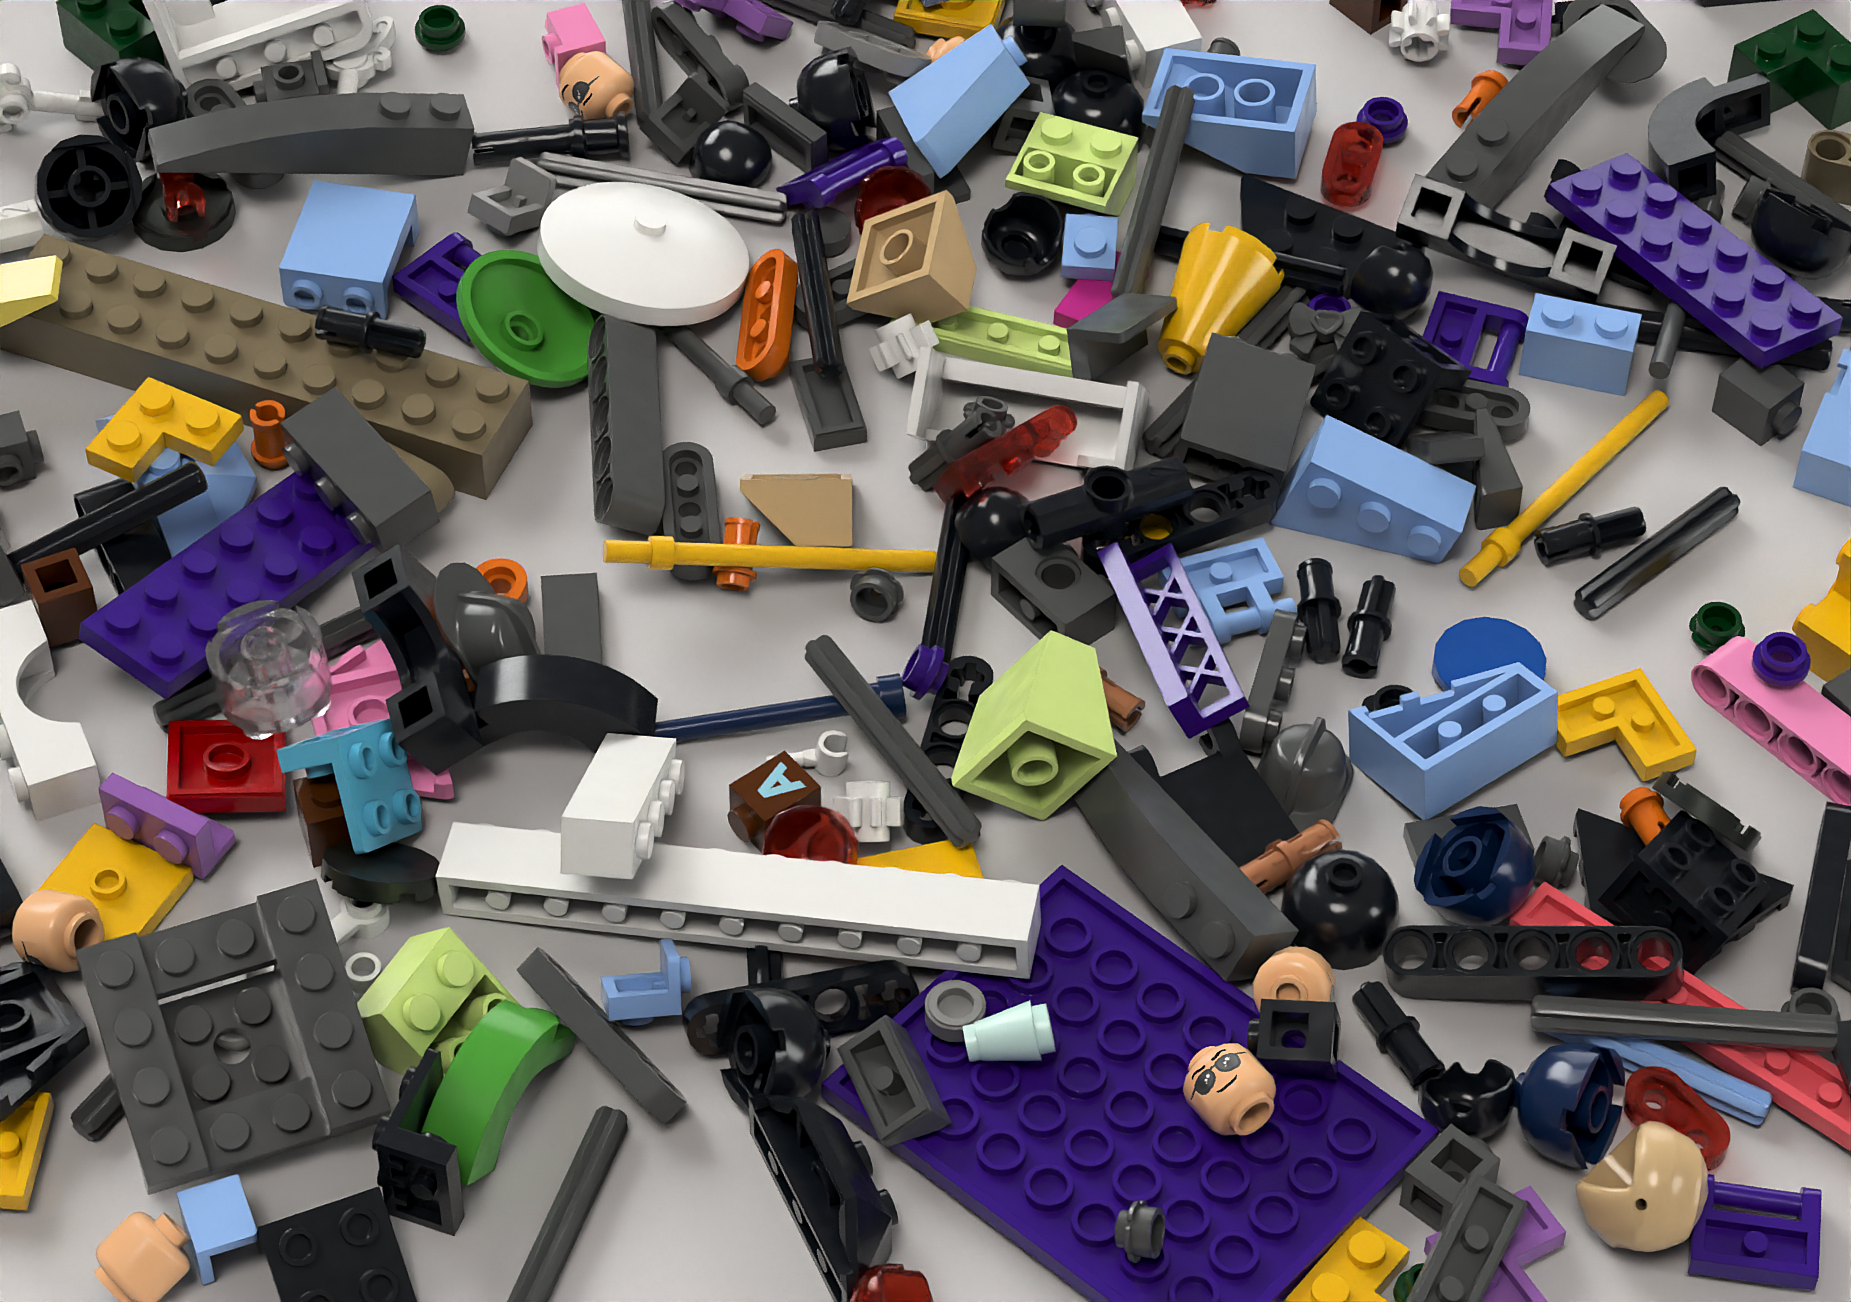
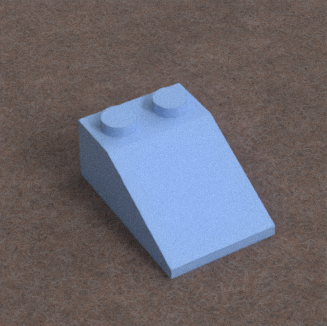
(1244, 109)

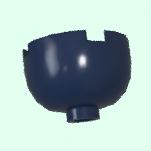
(1477, 869)
(1568, 1102)

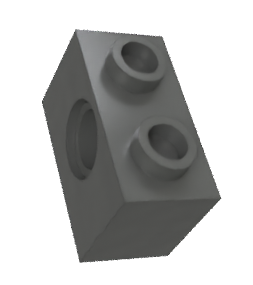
(1053, 592)

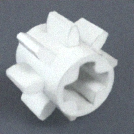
(1419, 30)
(901, 344)
(870, 809)

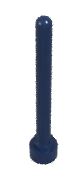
(887, 687)

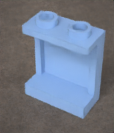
(347, 247)

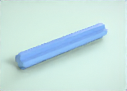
(1711, 1084)

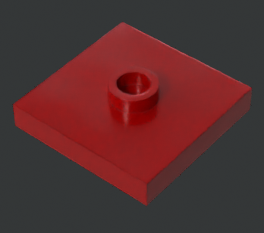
(223, 770)

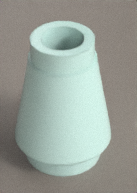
(1011, 1035)

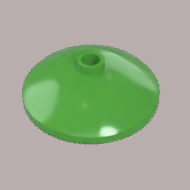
(524, 319)

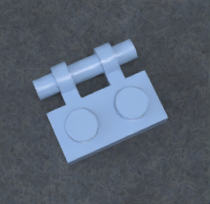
(1231, 577)

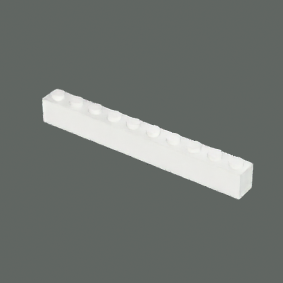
(749, 902)

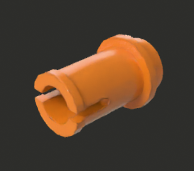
(1484, 89)
(268, 434)
(737, 532)
(1644, 812)

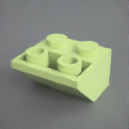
(1076, 164)
(428, 999)

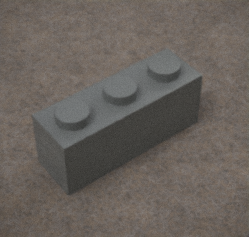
(358, 473)

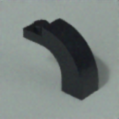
(1692, 121)
(560, 697)

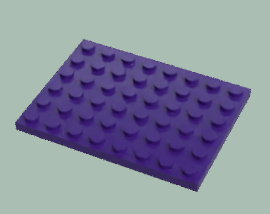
(1105, 1122)

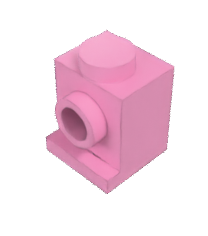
(570, 33)

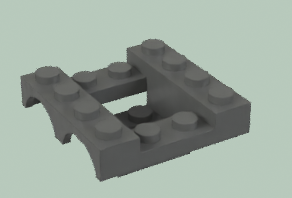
(308, 1052)

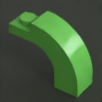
(489, 1079)

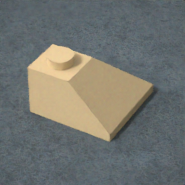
(914, 262)
(805, 507)

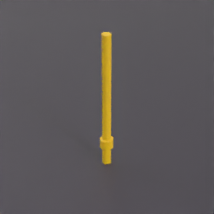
(1506, 541)
(664, 553)

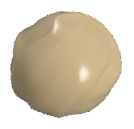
(1646, 1190)

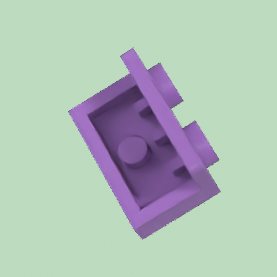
(163, 825)

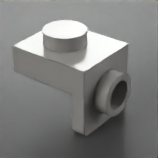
(518, 202)

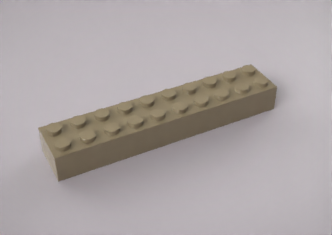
(236, 350)

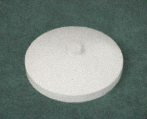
(642, 253)

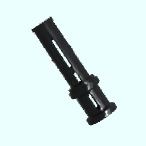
(577, 139)

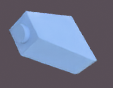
(960, 96)

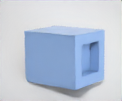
(215, 1221)

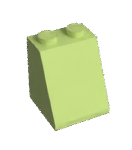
(1038, 730)

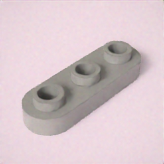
(873, 52)

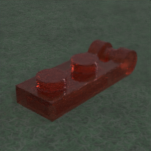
(1007, 452)

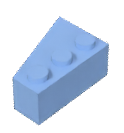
(1826, 454)
(1372, 495)
(1457, 740)

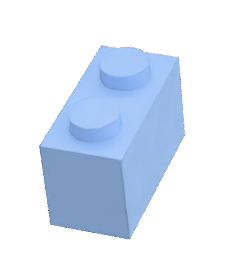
(1579, 344)

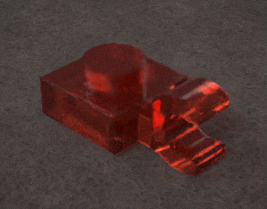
(180, 192)

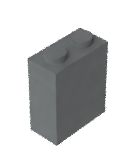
(1243, 410)

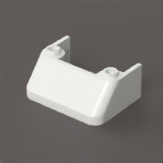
(243, 35)
(1106, 414)

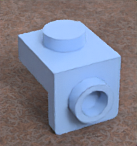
(1089, 247)
(642, 996)

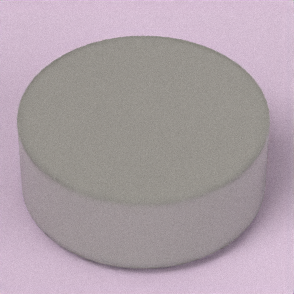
(951, 1007)

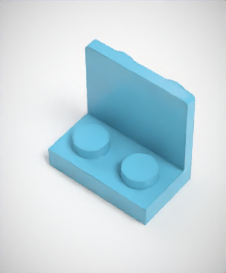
(369, 777)

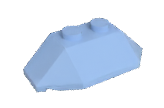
(229, 490)

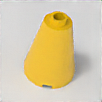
(1217, 289)

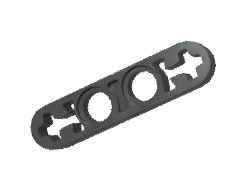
(602, 1036)

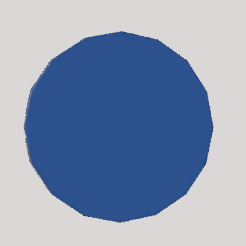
(1484, 645)

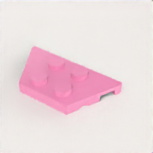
(358, 696)

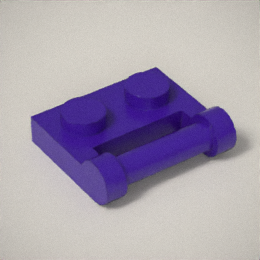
(847, 170)
(433, 280)
(1458, 326)
(1756, 1245)

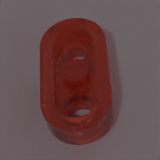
(1351, 164)
(1679, 1109)

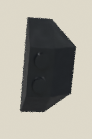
(825, 1187)

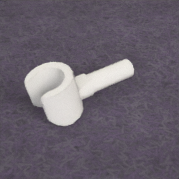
(827, 757)

